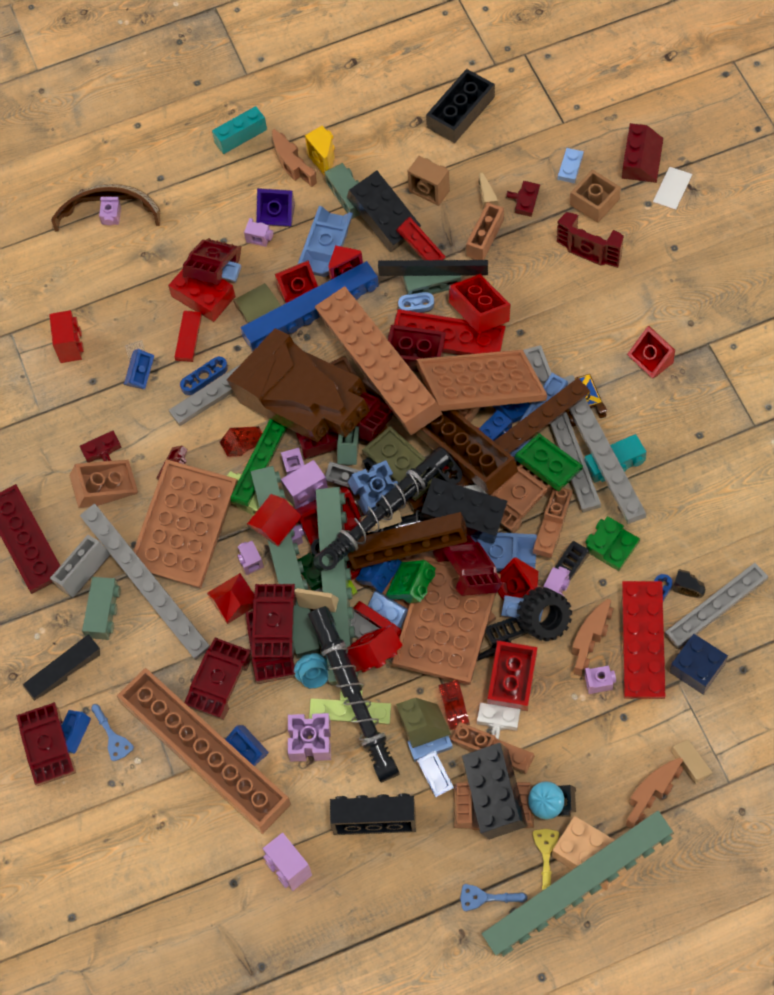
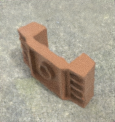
(522, 493)
(464, 809)

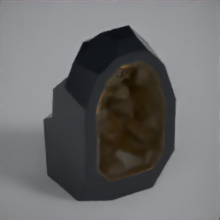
(688, 584)

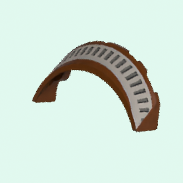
(107, 190)

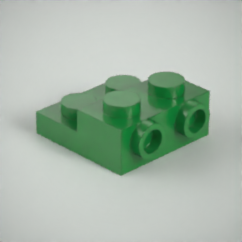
(611, 543)
(411, 581)

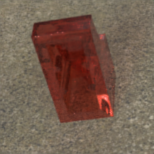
(240, 440)
(453, 704)

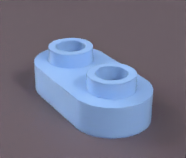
(416, 302)

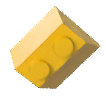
(320, 148)

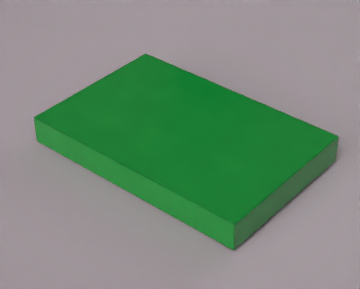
(548, 462)

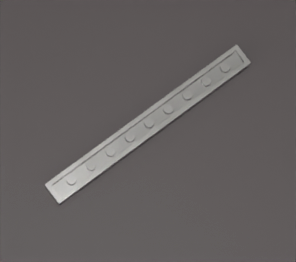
(565, 438)
(606, 460)
(145, 581)

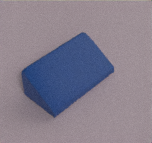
(139, 369)
(74, 728)
(247, 744)

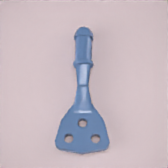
(113, 738)
(483, 897)

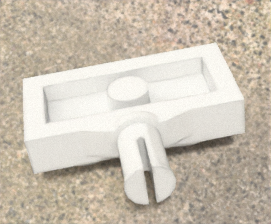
(498, 718)

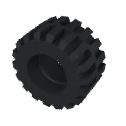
(555, 622)

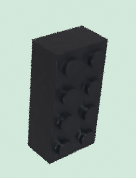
(460, 105)
(380, 209)
(480, 511)
(494, 791)
(373, 814)

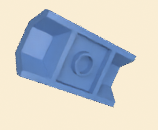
(324, 234)
(510, 546)

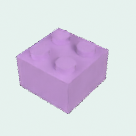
(302, 484)
(287, 861)

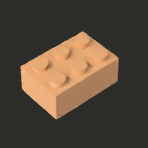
(580, 843)

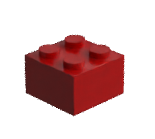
(66, 336)
(374, 648)

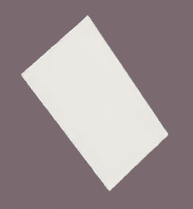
(672, 188)

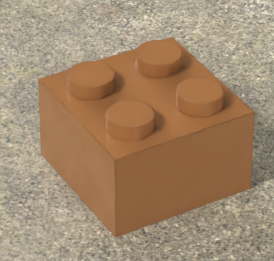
(428, 180)
(595, 195)

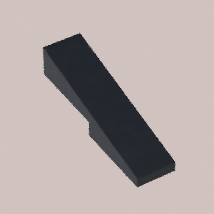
(61, 667)

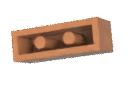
(485, 231)

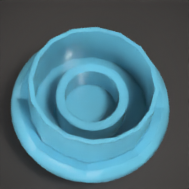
(311, 670)
(546, 800)

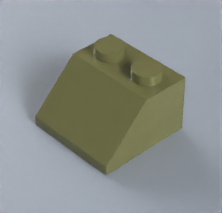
(422, 721)

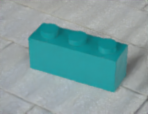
(239, 130)
(628, 452)

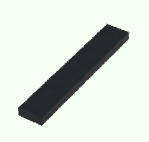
(432, 267)

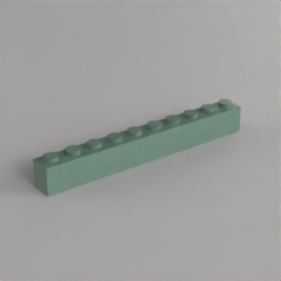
(286, 565)
(335, 581)
(578, 883)

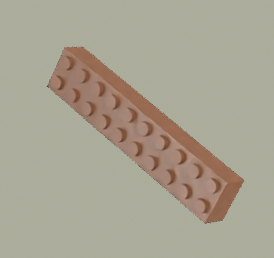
(378, 361)
(204, 750)

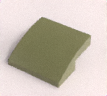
(256, 303)

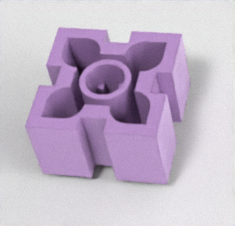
(300, 728)

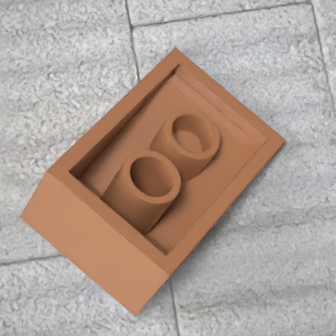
(102, 482)

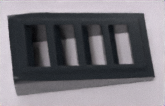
(578, 549)
(496, 627)

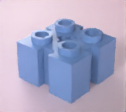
(366, 484)

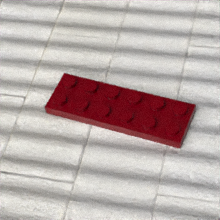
(26, 540)

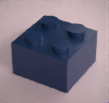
(698, 664)

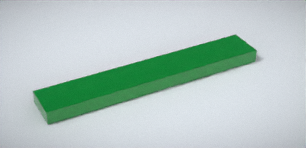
(259, 459)

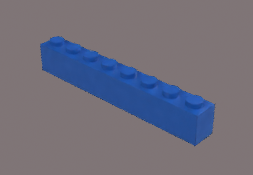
(302, 309)

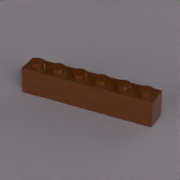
(409, 540)

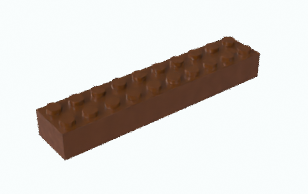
(469, 447)

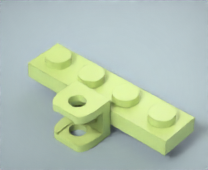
(341, 712)

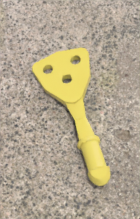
(546, 850)

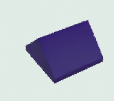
(275, 207)

